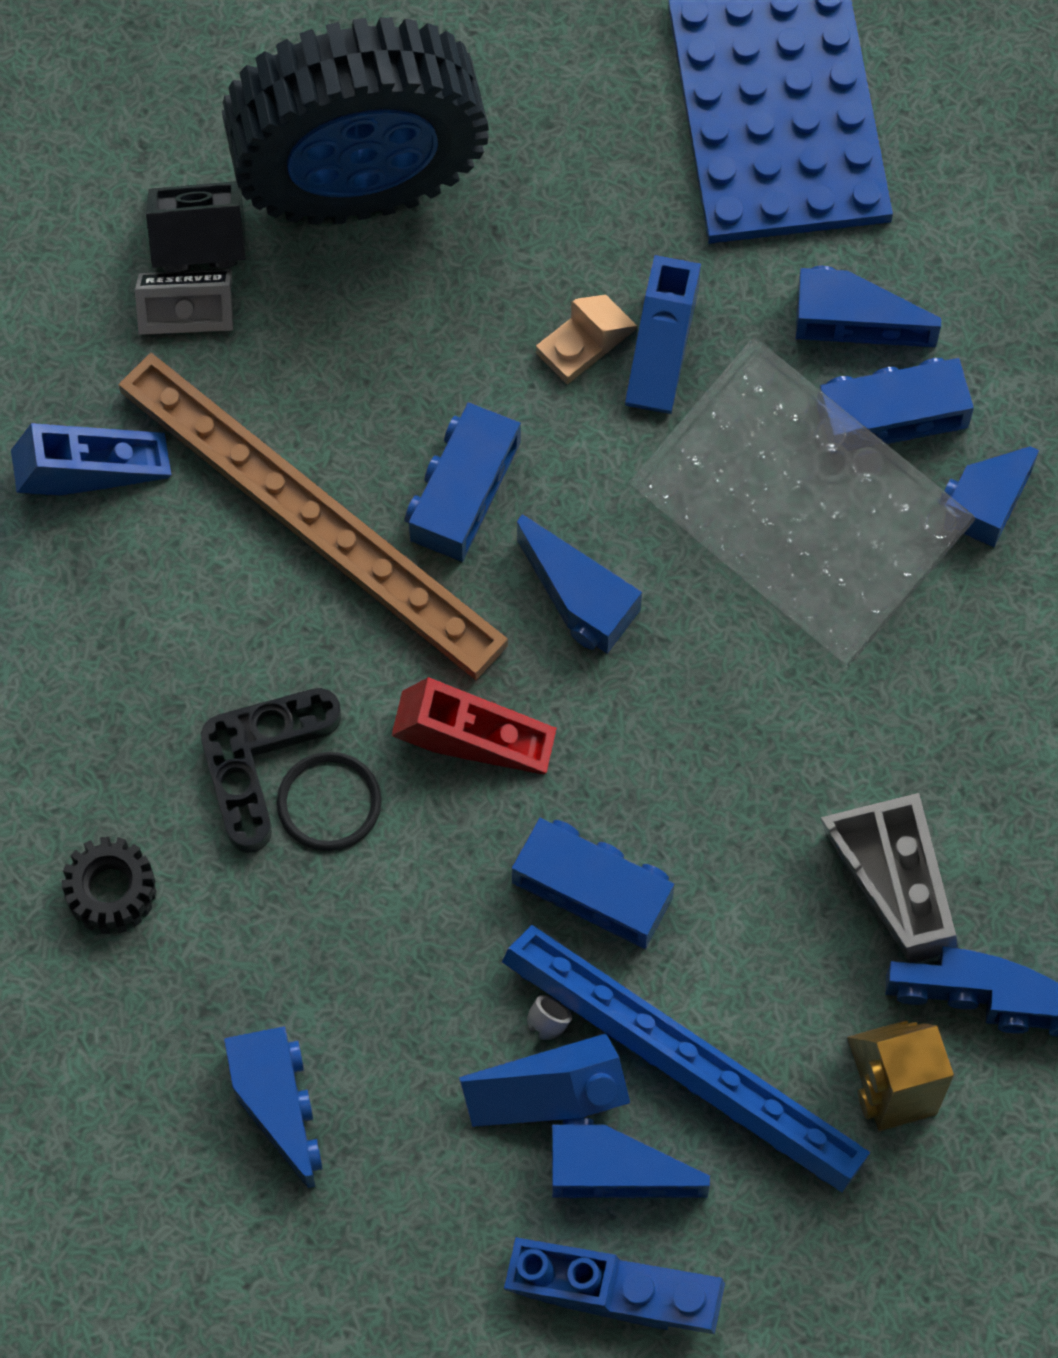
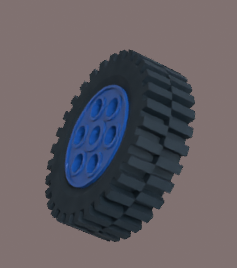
(354, 121)

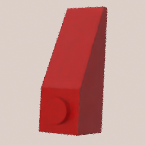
(471, 728)

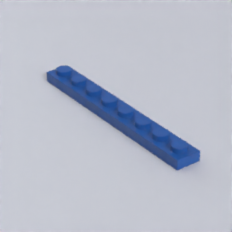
(686, 1058)

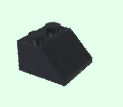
(196, 226)

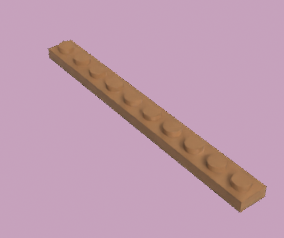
(314, 516)

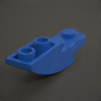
(1012, 992)
(613, 1287)

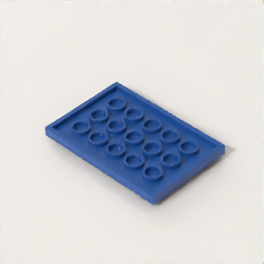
(778, 117)

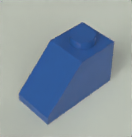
(992, 490)

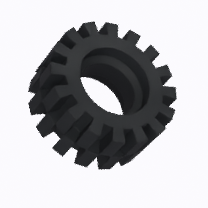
(100, 858)

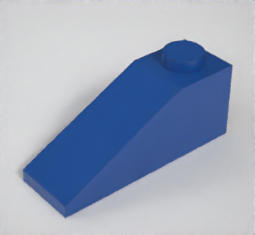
(851, 309)
(86, 459)
(587, 595)
(548, 1085)
(609, 1164)

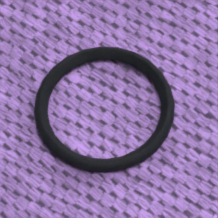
(334, 844)

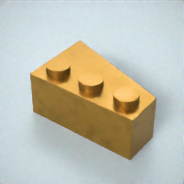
(901, 1072)

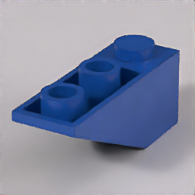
(663, 334)
(266, 1087)

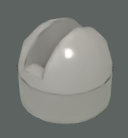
(548, 1017)

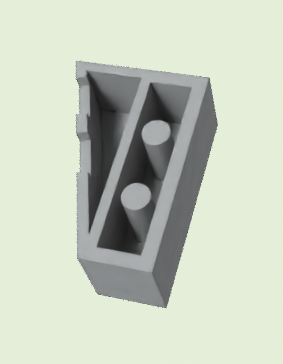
(898, 872)

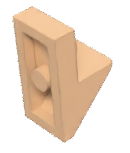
(586, 337)

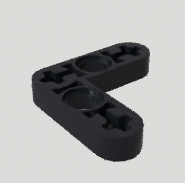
(251, 743)

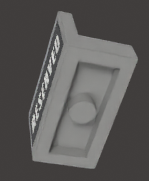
(184, 301)

